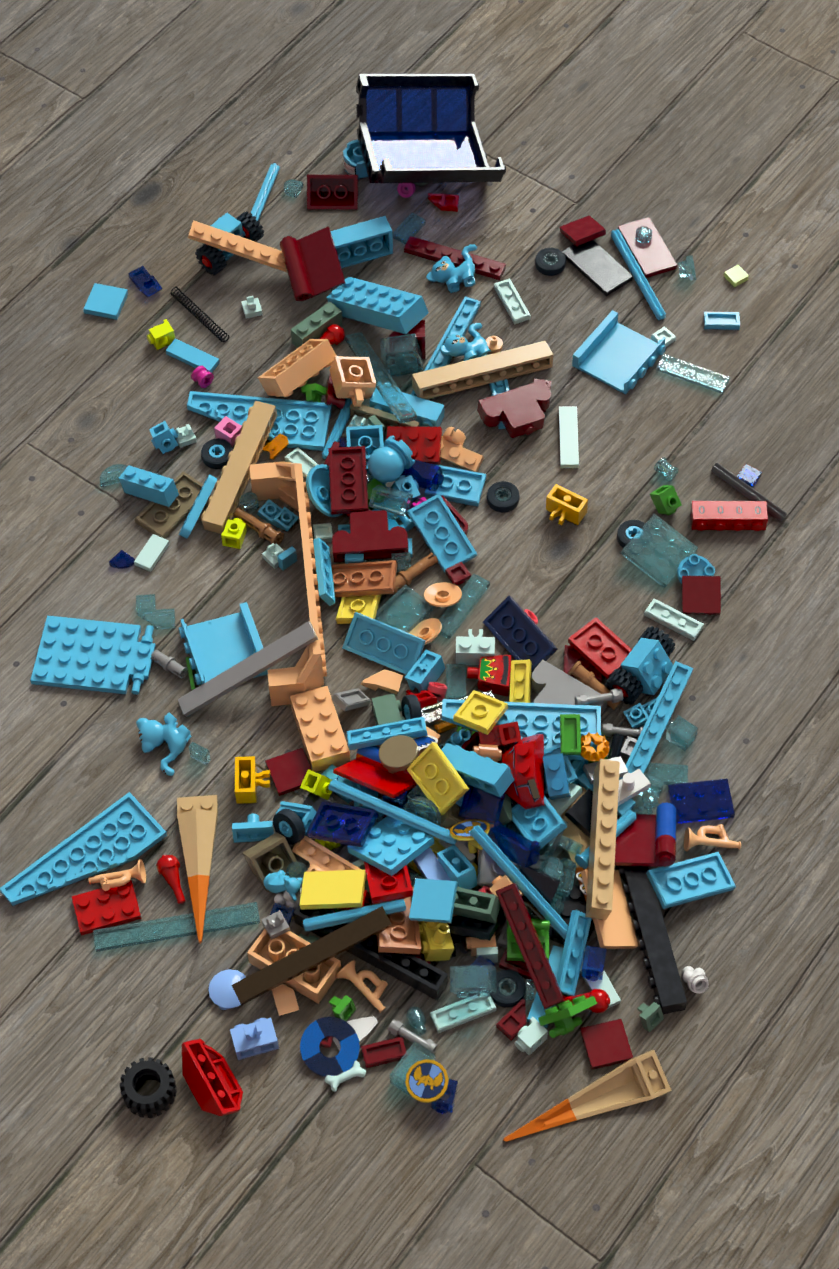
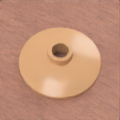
(443, 594)
(427, 629)

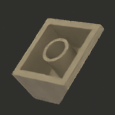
(269, 856)

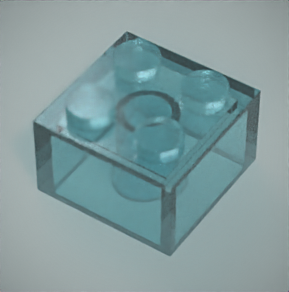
(401, 355)

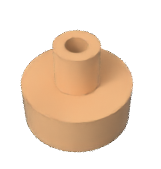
(495, 344)

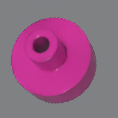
(406, 189)

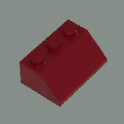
(332, 191)

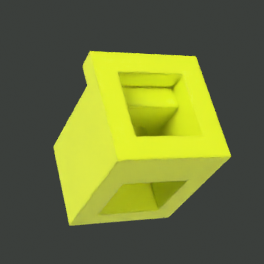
(161, 335)
(234, 533)

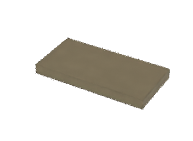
(164, 520)

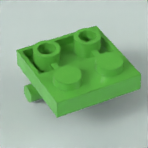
(542, 928)
(562, 1015)

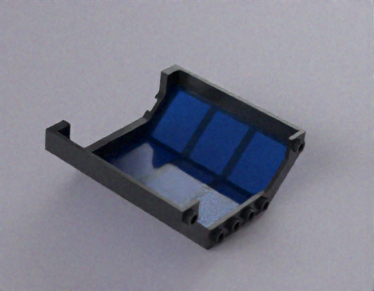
(421, 129)

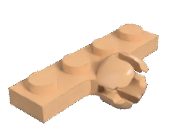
(454, 453)
(320, 857)

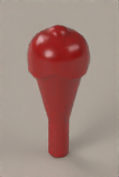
(334, 334)
(169, 867)
(601, 998)

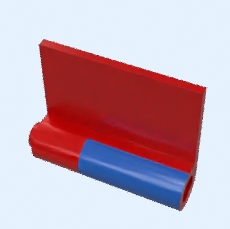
(372, 774)

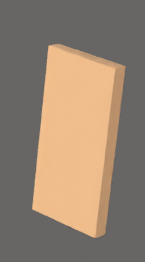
(617, 929)

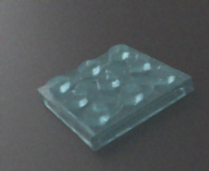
(658, 550)

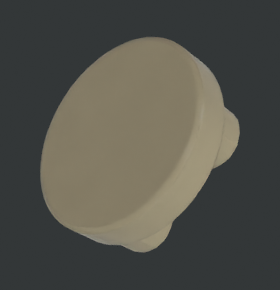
(398, 753)

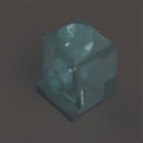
(552, 867)

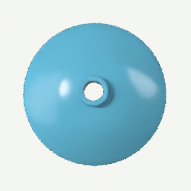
(319, 489)

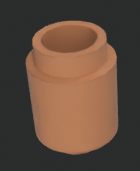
(488, 751)

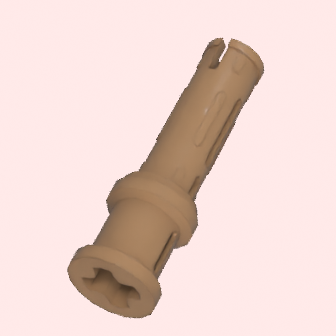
(264, 530)
(405, 577)
(588, 679)

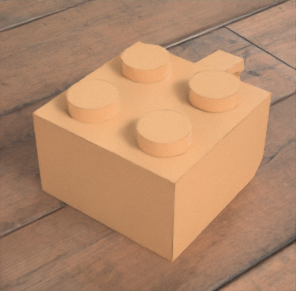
(353, 378)

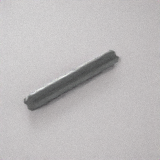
(747, 491)

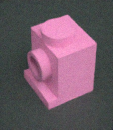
(227, 430)

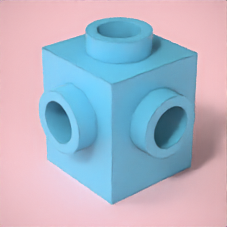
(164, 437)
(407, 485)

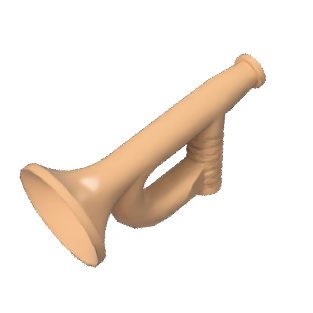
(692, 839)
(120, 878)
(348, 972)

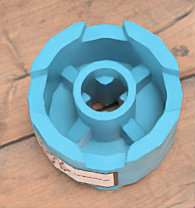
(353, 160)

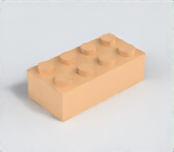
(297, 368)
(320, 729)
(311, 983)

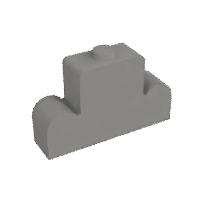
(559, 687)

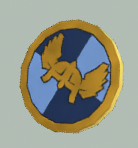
(462, 829)
(426, 1081)

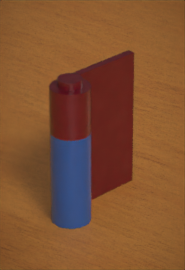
(649, 839)

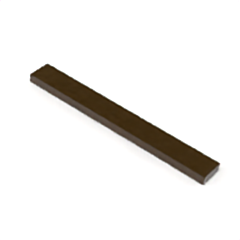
(311, 955)

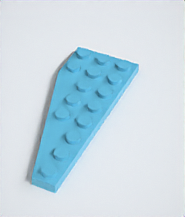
(300, 421)
(538, 719)
(103, 843)

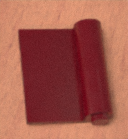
(312, 264)

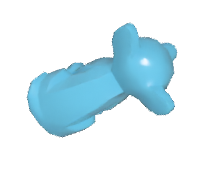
(279, 882)

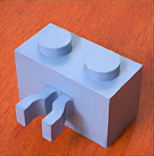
(254, 1038)

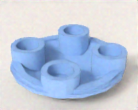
(221, 989)

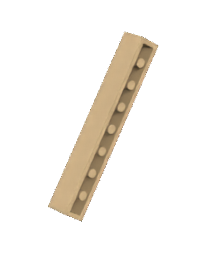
(482, 370)
(237, 471)
(602, 839)

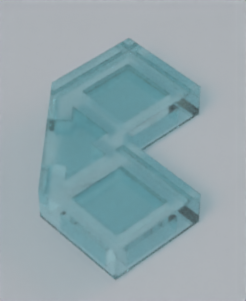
(157, 618)

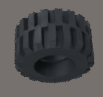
(145, 1071)

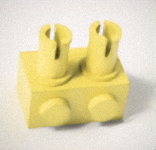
(435, 941)

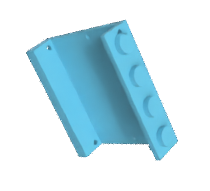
(617, 354)
(220, 643)

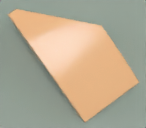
(384, 680)
(285, 999)

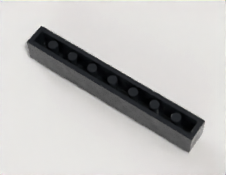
(653, 939)
(401, 966)

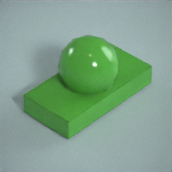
(570, 734)

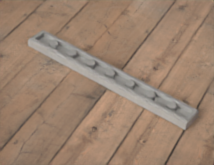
(247, 669)

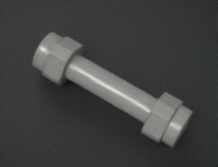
(615, 695)
(608, 730)
(396, 1028)

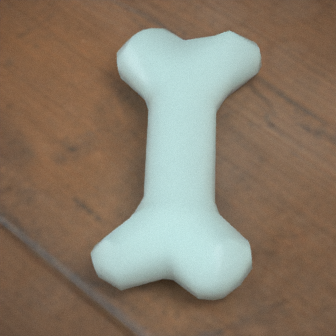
(355, 1071)

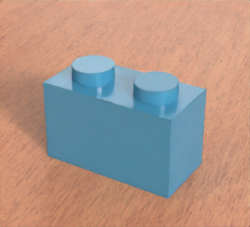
(556, 776)

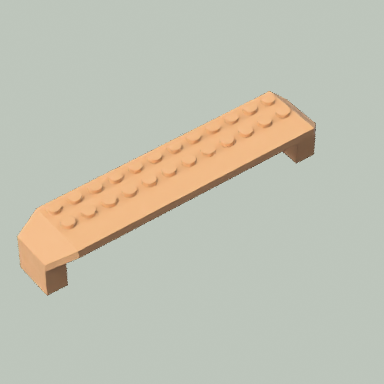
(286, 483)

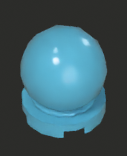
(389, 462)

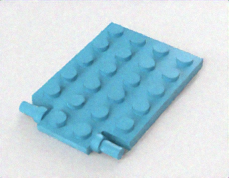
(93, 655)

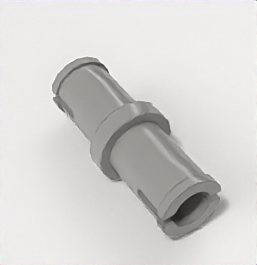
(169, 664)

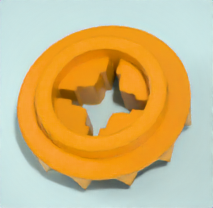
(589, 752)

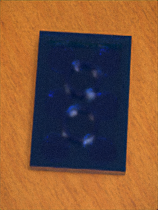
(701, 800)
(342, 824)

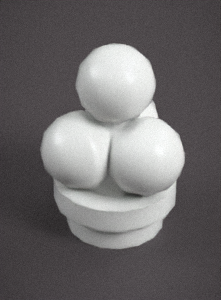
(286, 898)
(695, 979)

